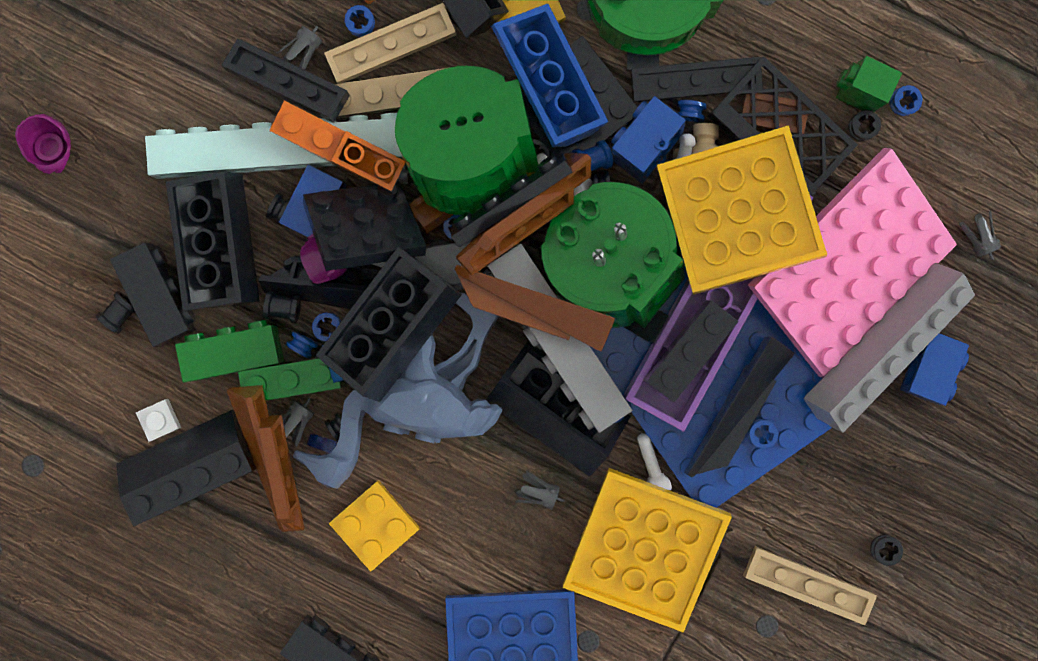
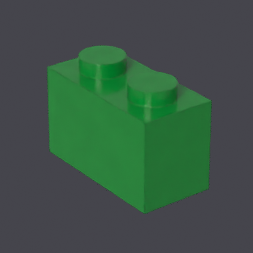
(867, 84)

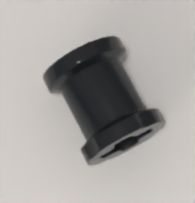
(282, 306)
(116, 313)

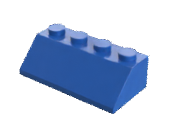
(550, 76)

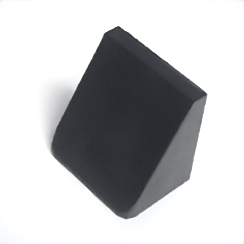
(652, 330)

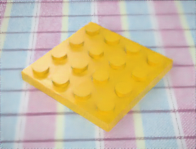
(741, 210)
(646, 550)

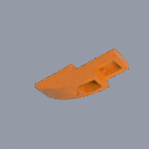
(337, 146)

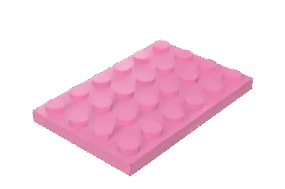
(877, 247)

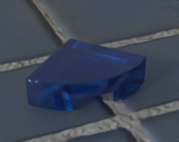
(320, 443)

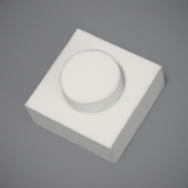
(158, 420)

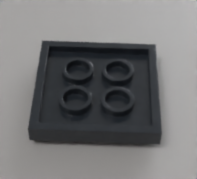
(610, 94)
(362, 225)

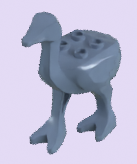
(421, 401)

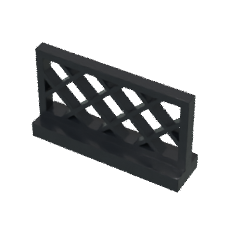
(738, 128)

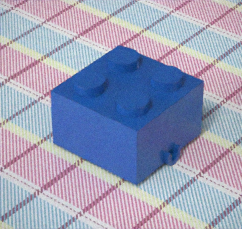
(647, 138)

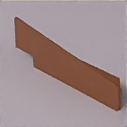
(525, 219)
(535, 309)
(270, 454)

